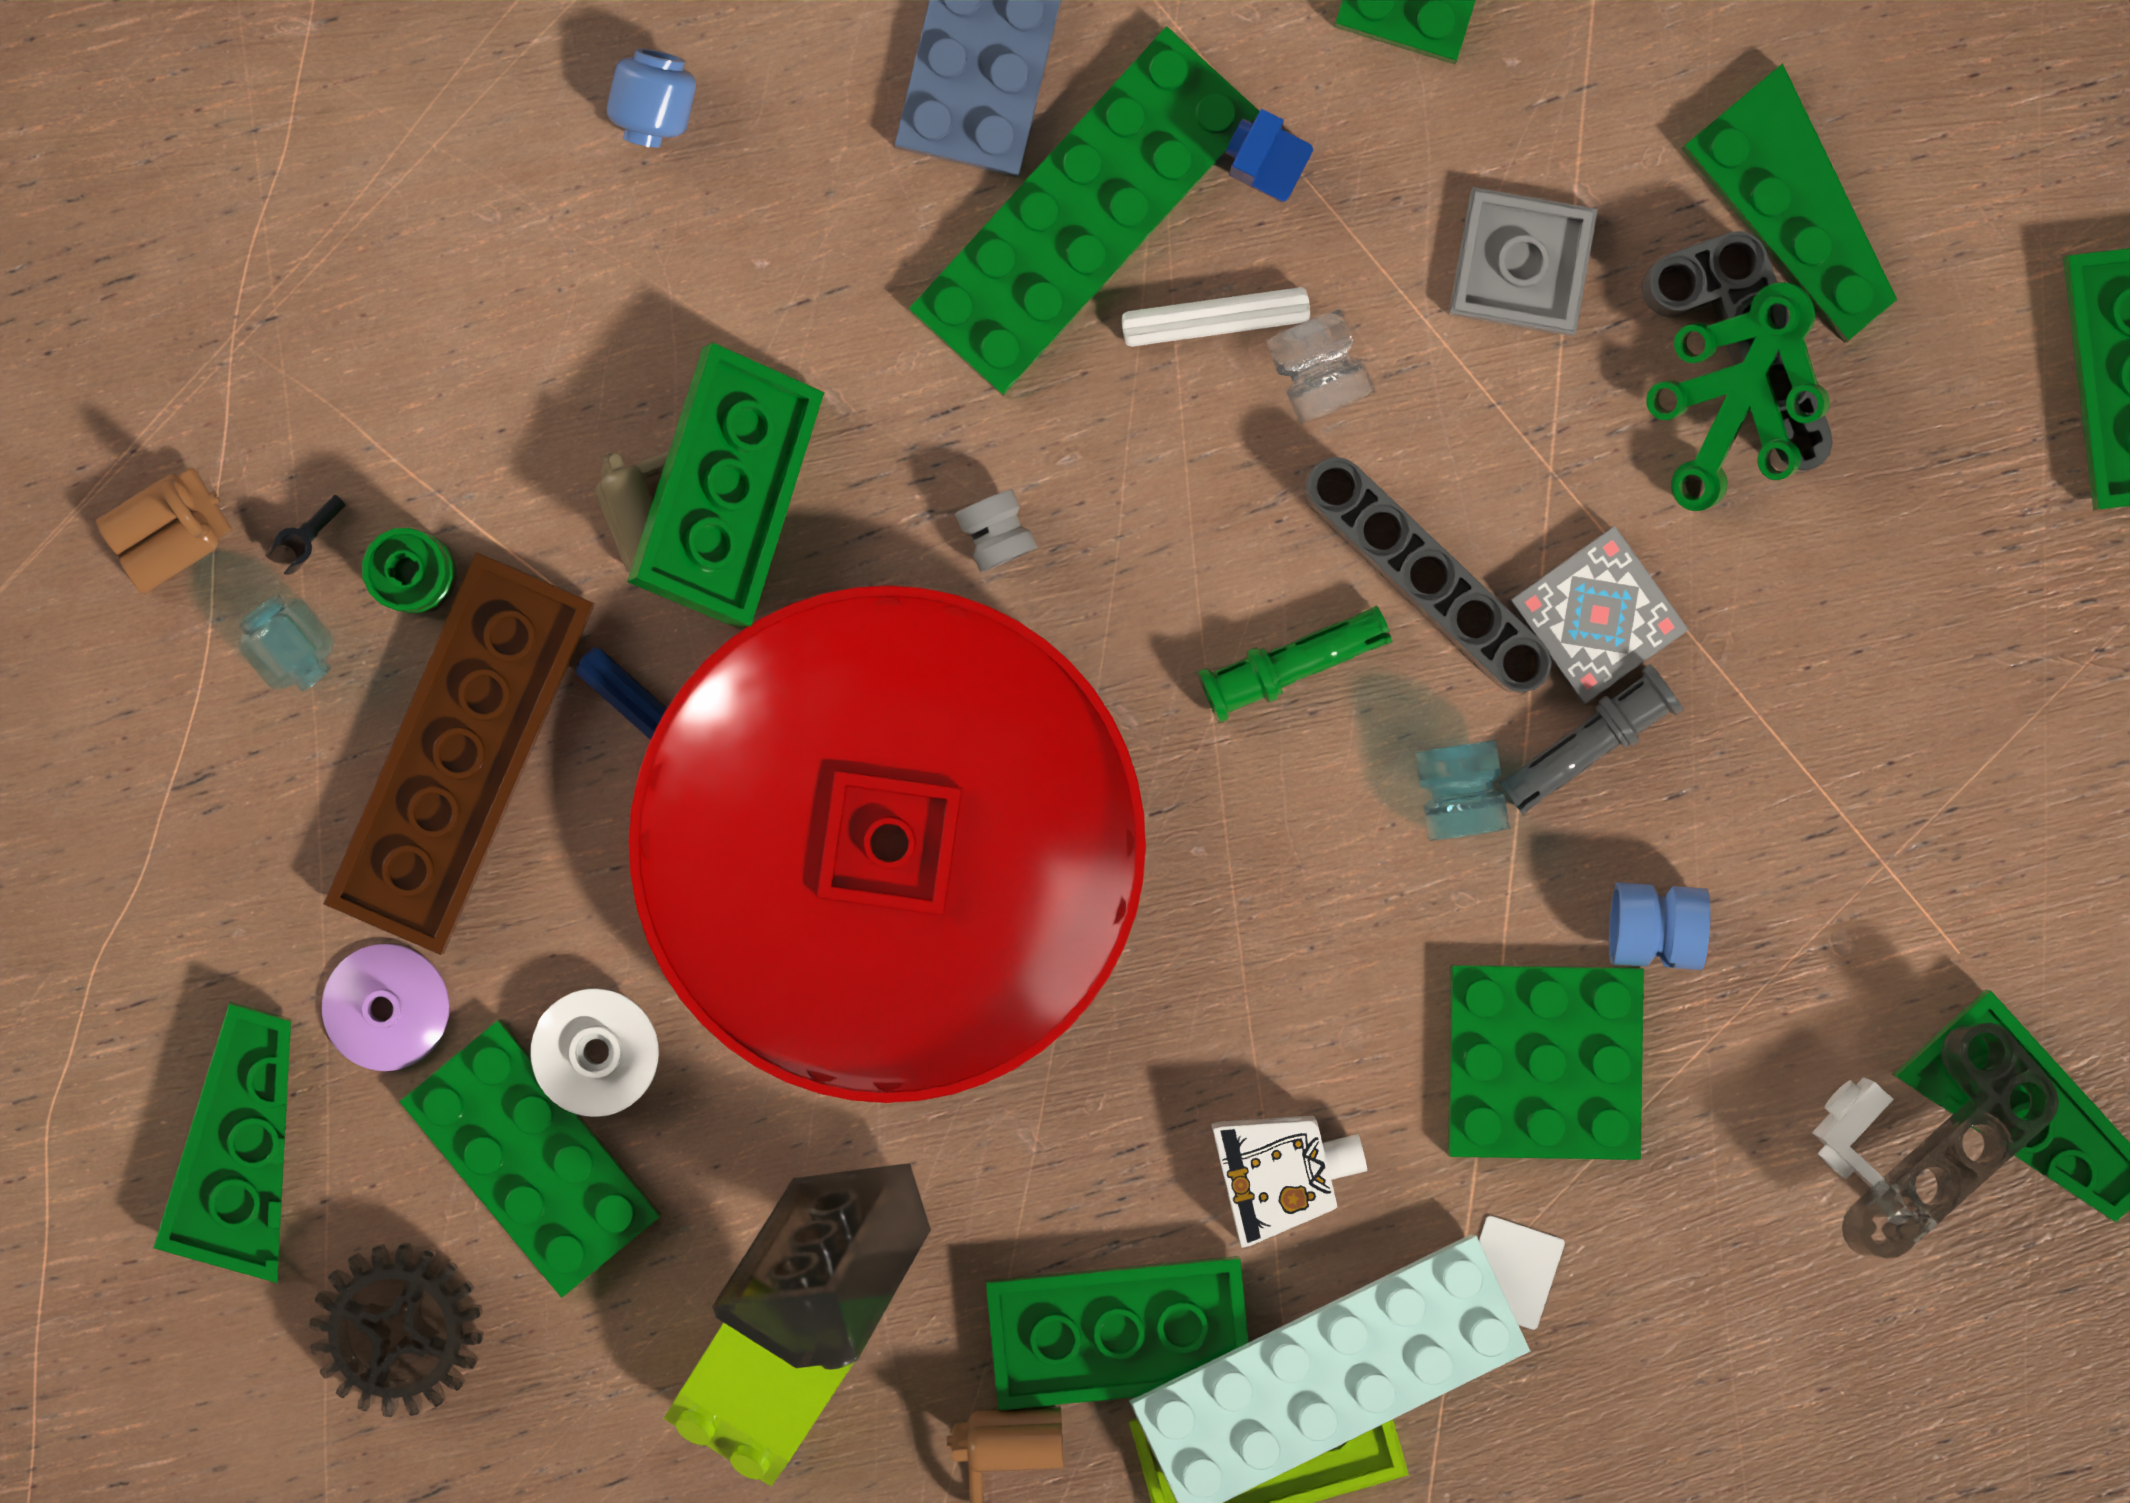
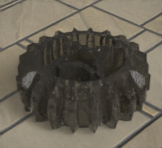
(368, 1320)

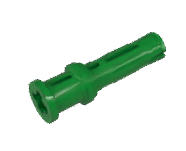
(1266, 673)

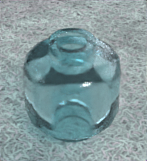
(286, 643)

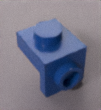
(1268, 156)

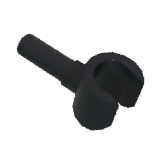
(301, 538)

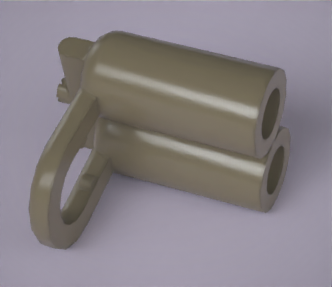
(627, 500)

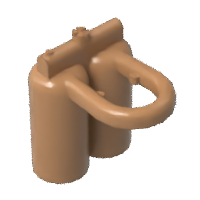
(164, 529)
(1007, 1443)

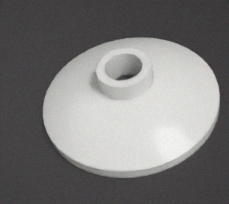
(562, 1061)

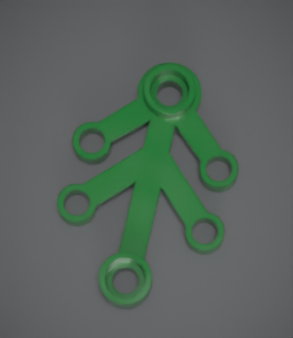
(1746, 389)

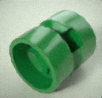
(409, 570)

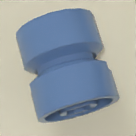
(1661, 926)

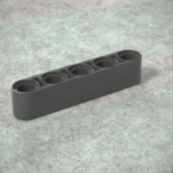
(1458, 584)

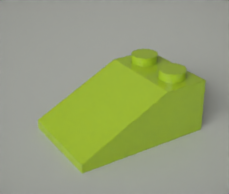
(751, 1404)

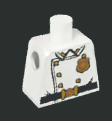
(1281, 1172)

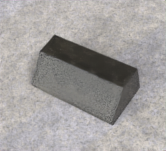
(827, 1265)

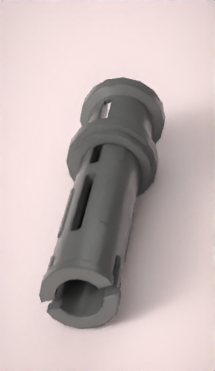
(1614, 724)

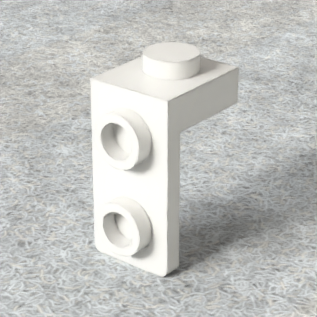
(1851, 1113)

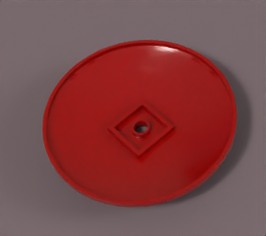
(765, 870)

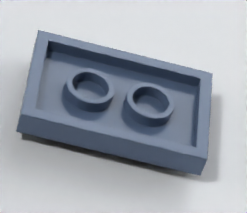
(977, 81)

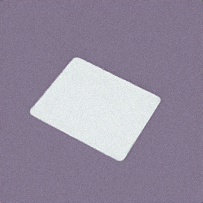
(1523, 1266)

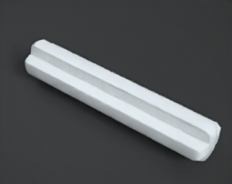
(1216, 316)

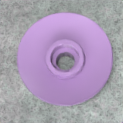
(417, 999)

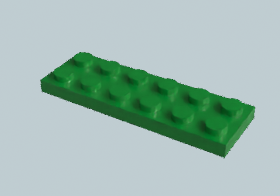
(1084, 211)

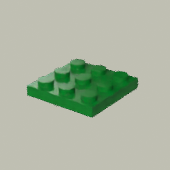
(1545, 1062)

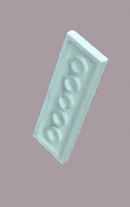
(1330, 1375)

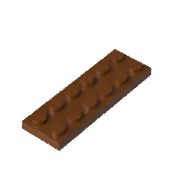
(459, 753)

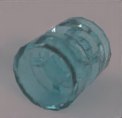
(1462, 790)

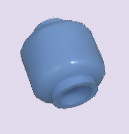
(651, 97)

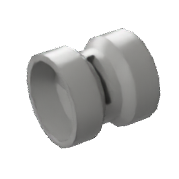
(996, 530)

